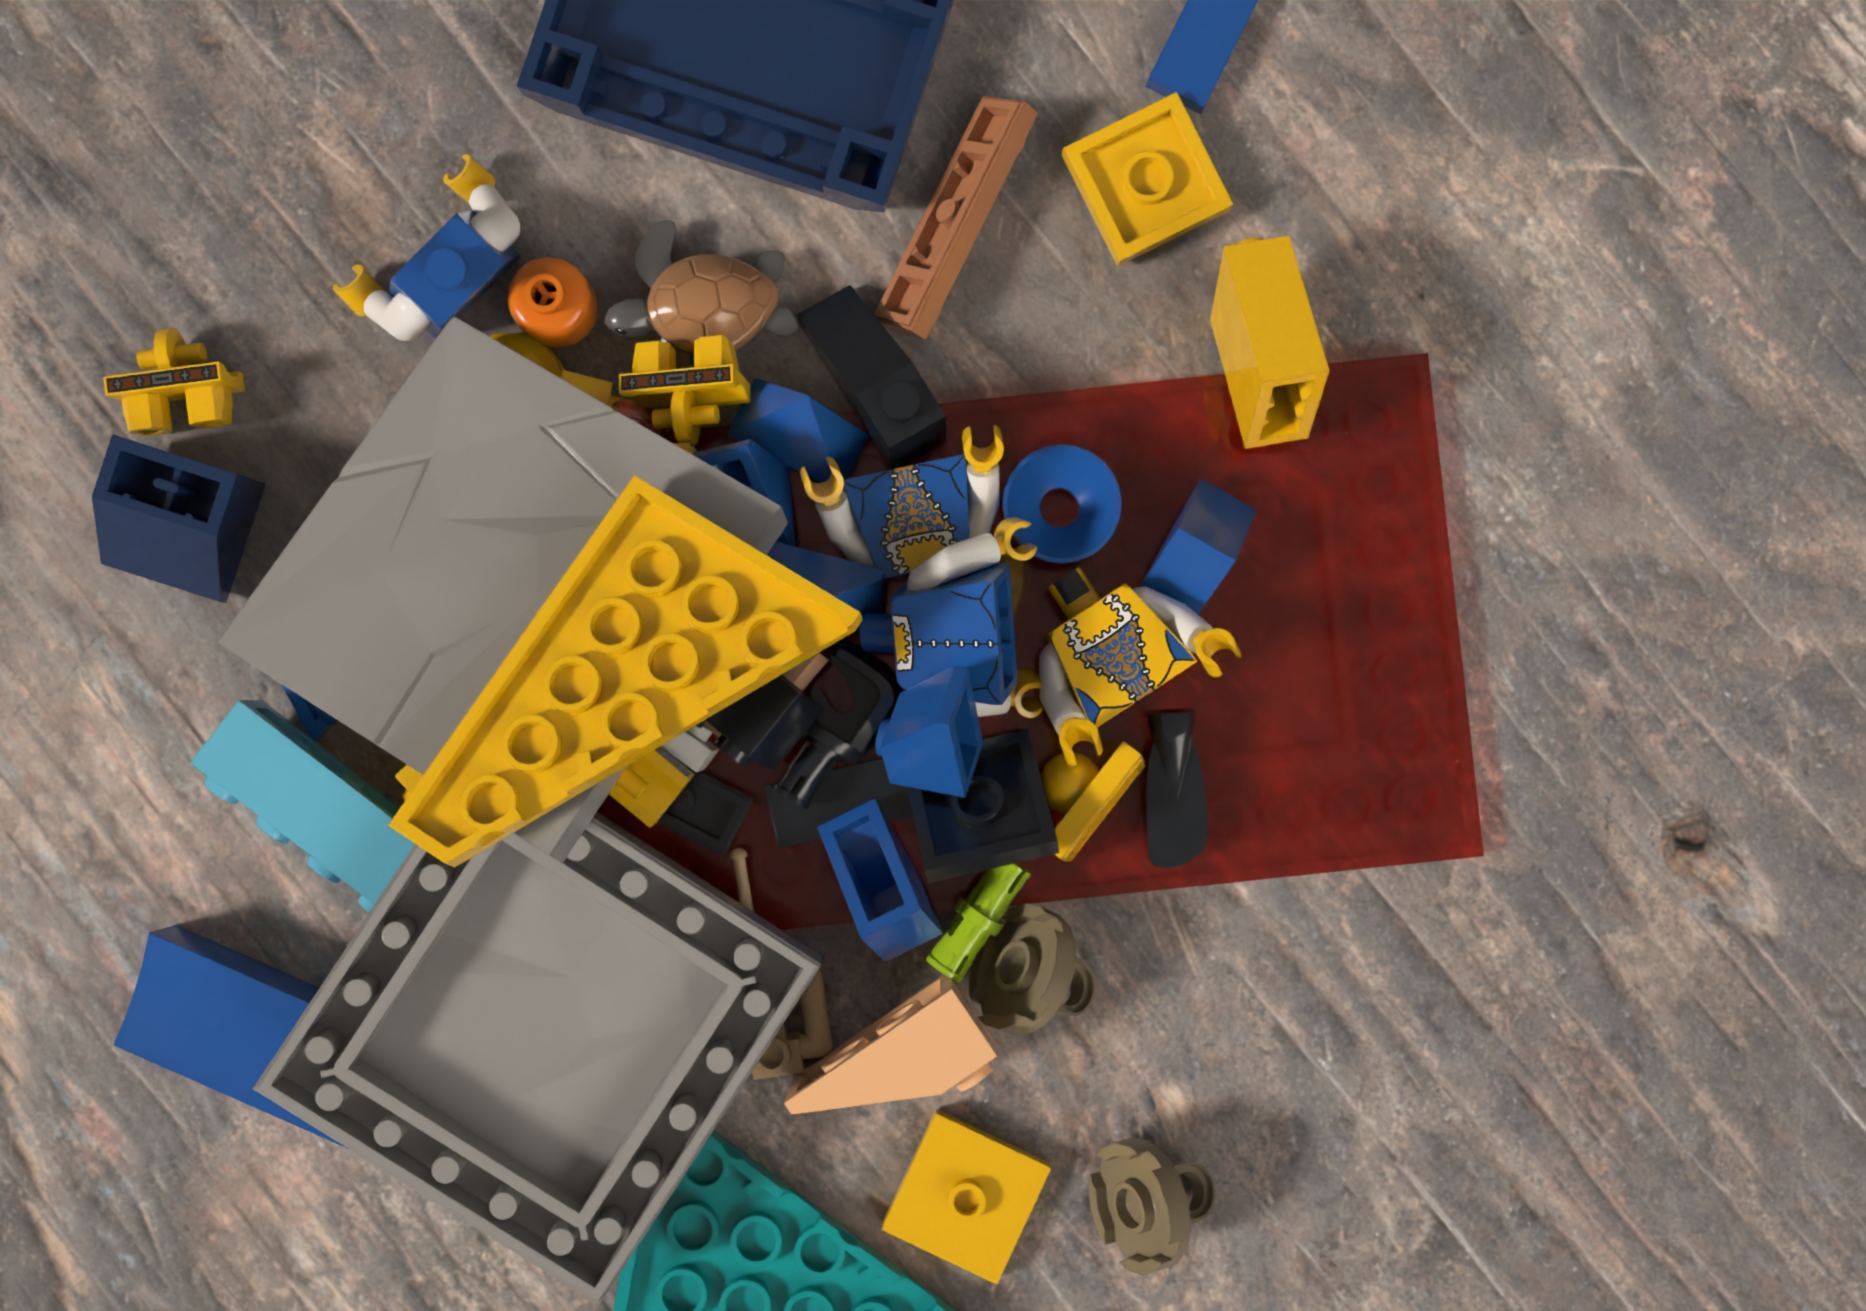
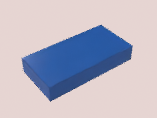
(1199, 49)

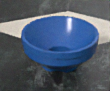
(1086, 480)

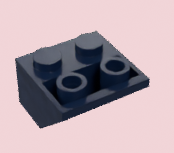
(172, 518)

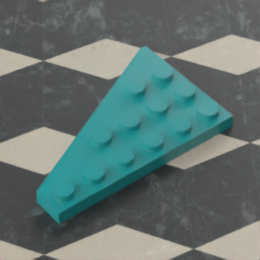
(755, 1244)

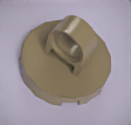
(1028, 973)
(1144, 1204)

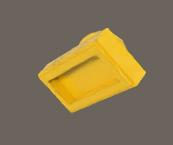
(1086, 793)

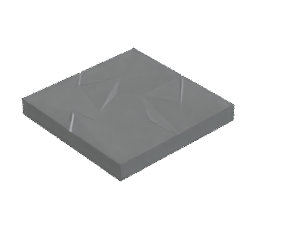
(452, 542)
(542, 1039)

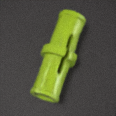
(977, 919)

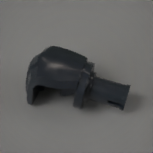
(843, 733)

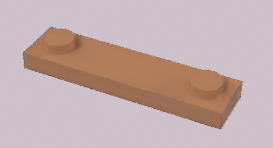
(955, 216)

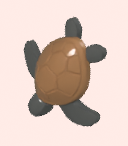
(701, 297)

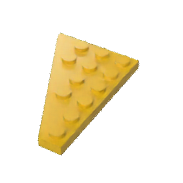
(625, 654)

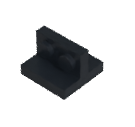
(996, 823)

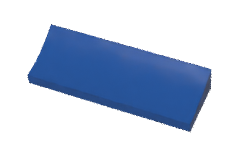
(213, 1015)

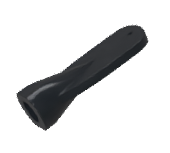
(1174, 790)

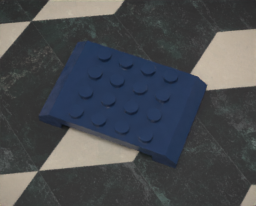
(759, 86)

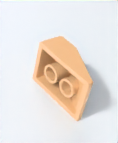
(904, 1054)

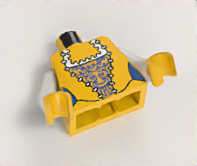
(1116, 654)

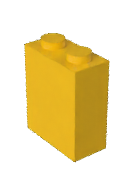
(1268, 341)

